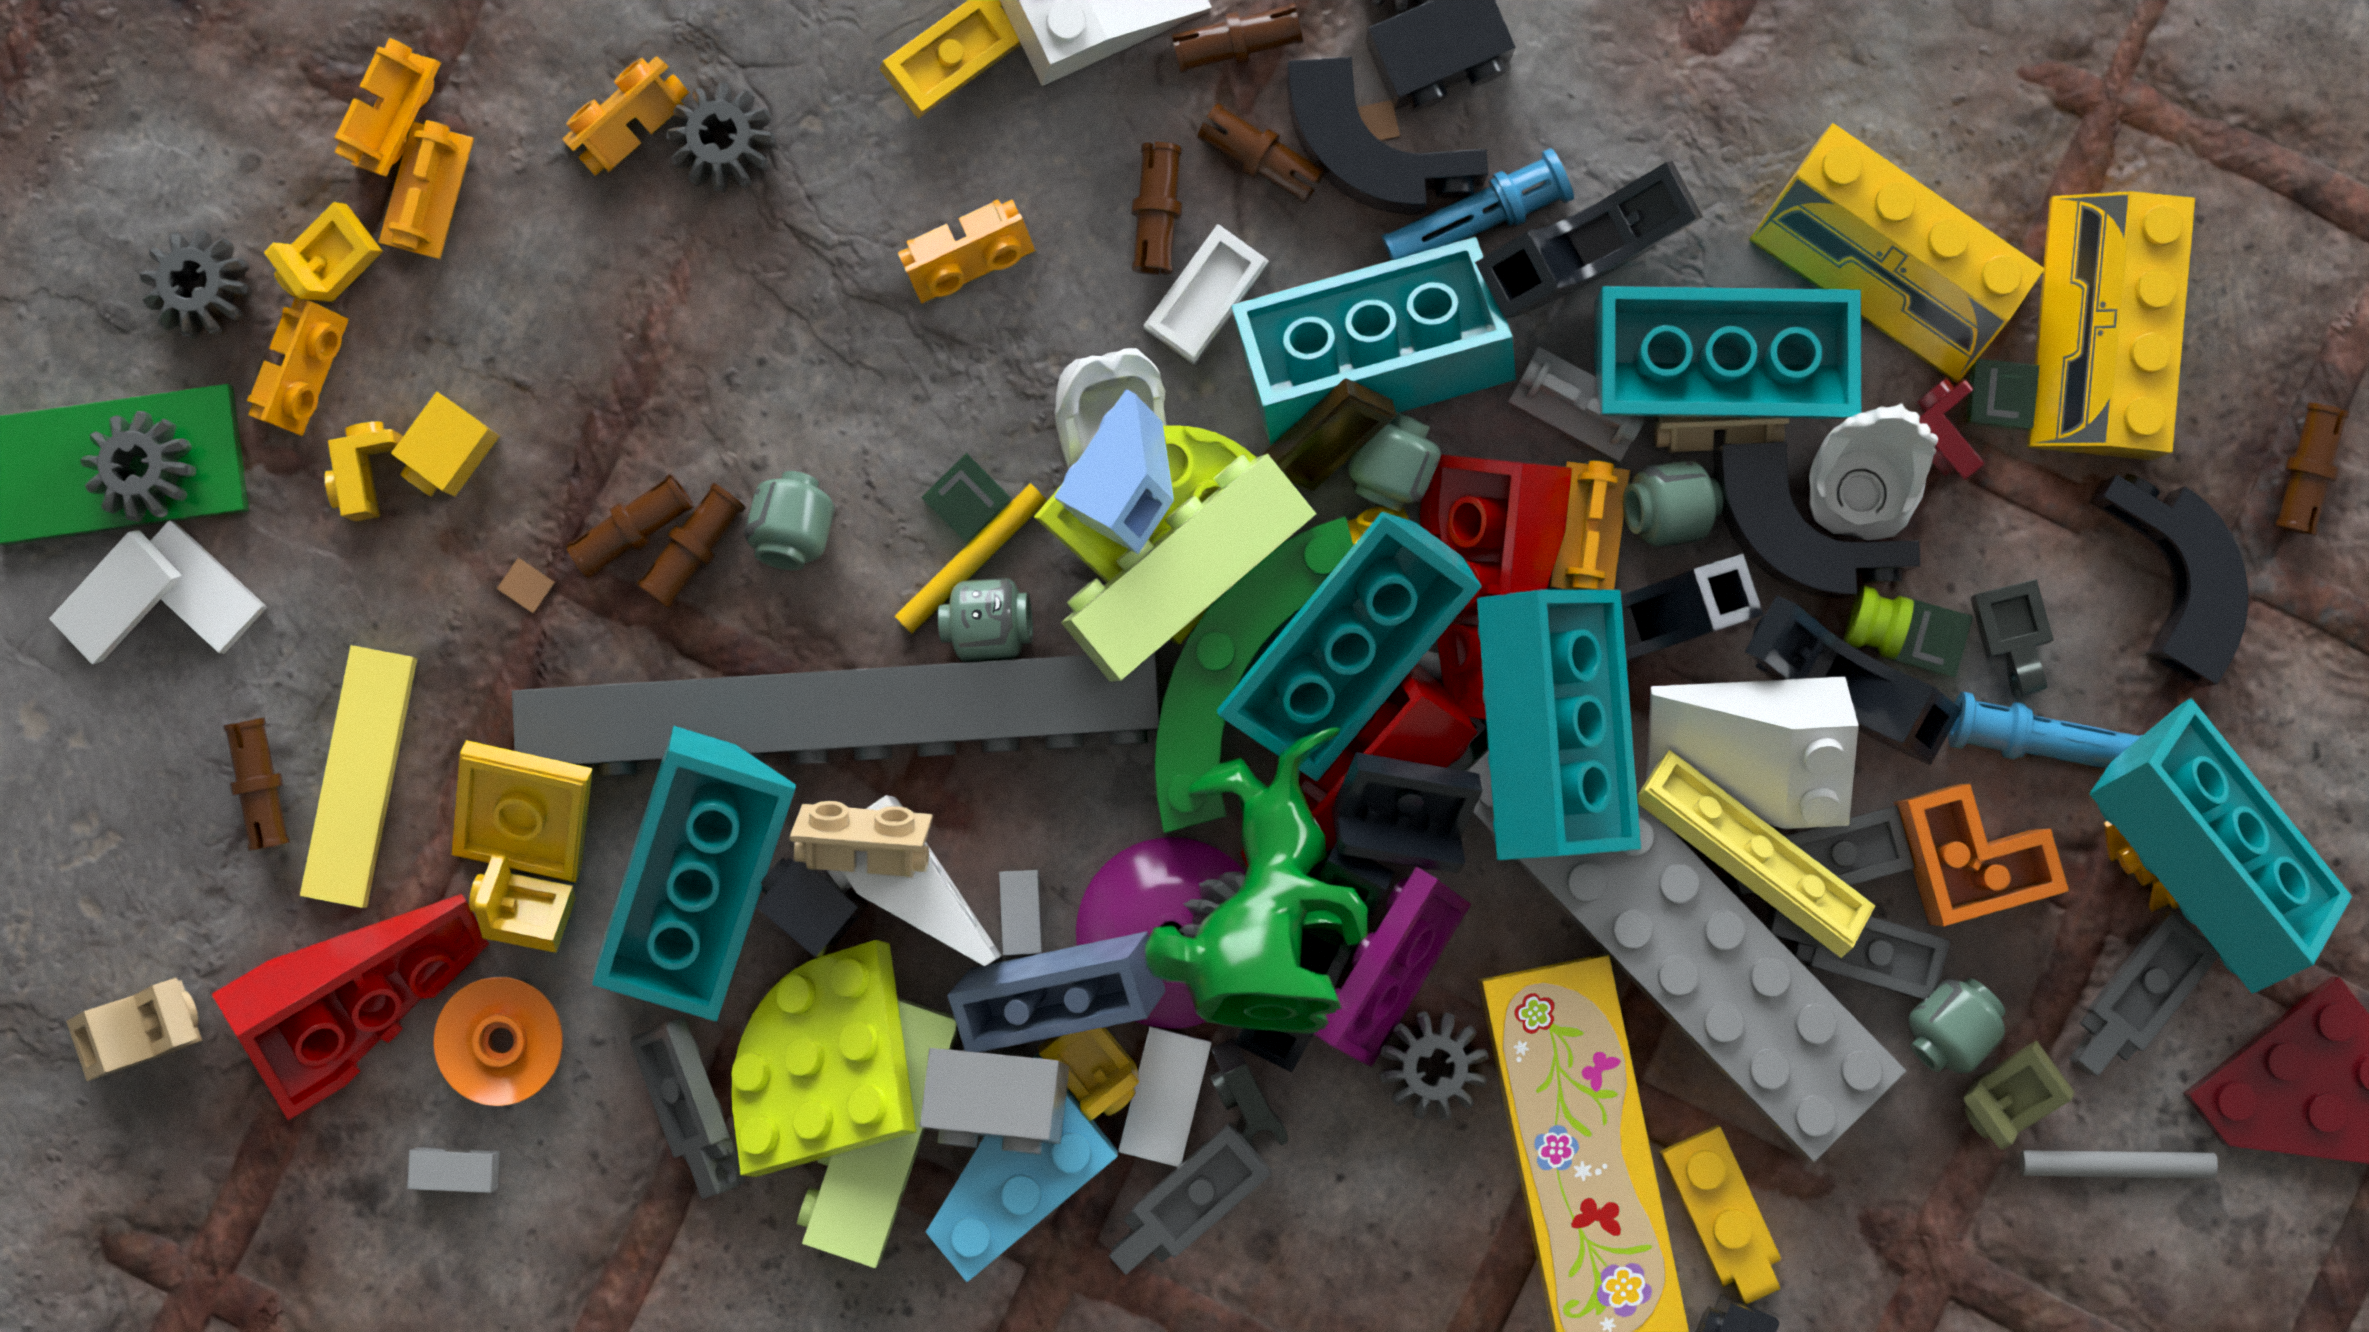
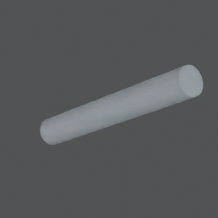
(2118, 1164)

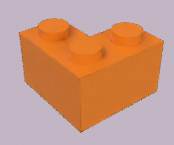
(1964, 873)

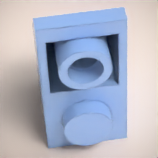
(1122, 476)

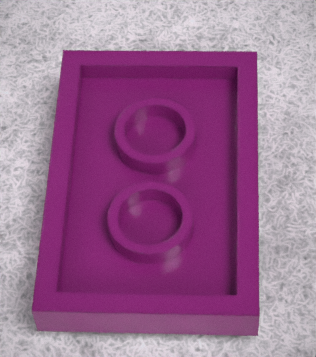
(1393, 965)

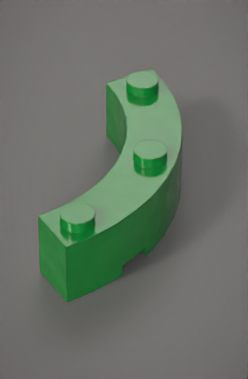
(1218, 657)

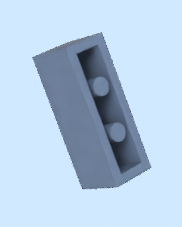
(1055, 993)

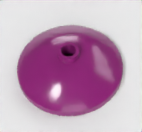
(1143, 891)

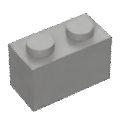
(994, 1098)

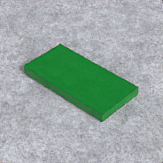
(45, 481)

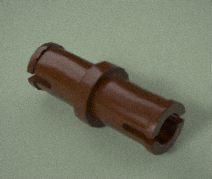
(1237, 37)
(1261, 153)
(1156, 208)
(2312, 468)
(629, 526)
(691, 545)
(256, 784)

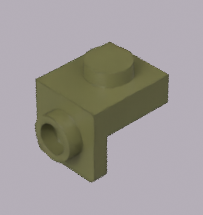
(2015, 1095)

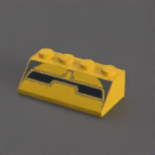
(1920, 262)
(2112, 323)

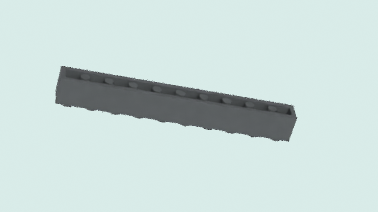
(842, 711)

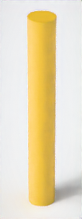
(971, 558)

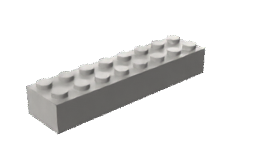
(1719, 979)

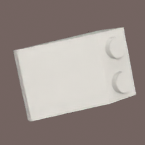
(1077, 33)
(1766, 743)
(924, 901)

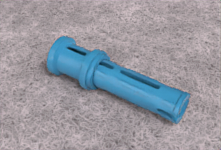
(1503, 190)
(2018, 732)

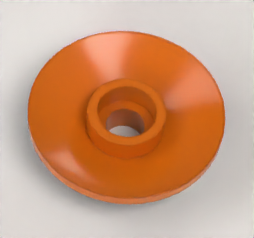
(466, 1047)

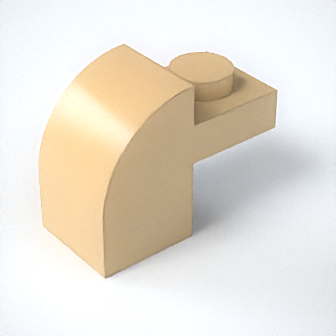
(135, 1029)

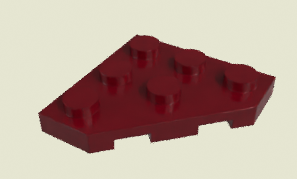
(2297, 1082)

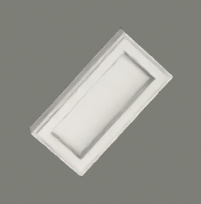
(1204, 293)
(207, 592)
(115, 596)
(1165, 1096)

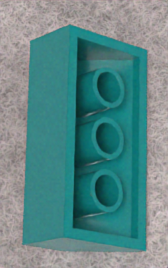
(1400, 327)
(1728, 352)
(1352, 641)
(1558, 723)
(2222, 848)
(694, 875)

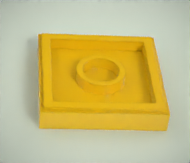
(521, 810)

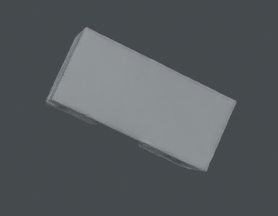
(1021, 912)
(453, 1170)

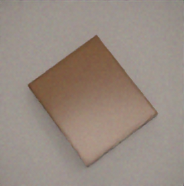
(1380, 119)
(526, 585)

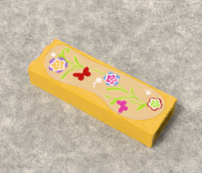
(1582, 1149)

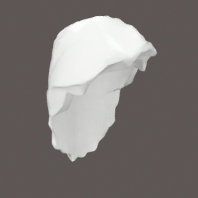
(1093, 387)
(1871, 473)

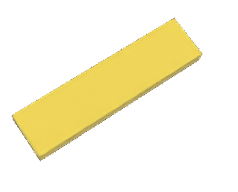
(358, 776)
(1755, 853)

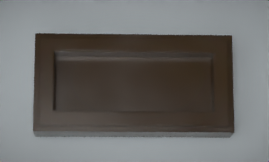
(1331, 433)

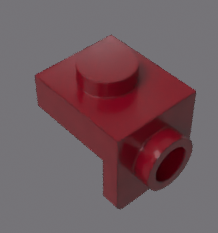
(1952, 449)

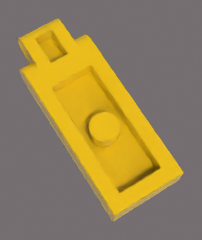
(950, 54)
(1724, 1213)

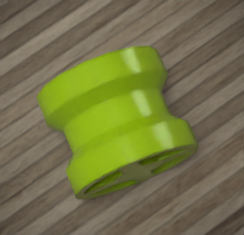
(1878, 622)

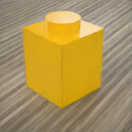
(443, 447)

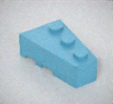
(1011, 1192)

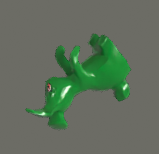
(1248, 950)

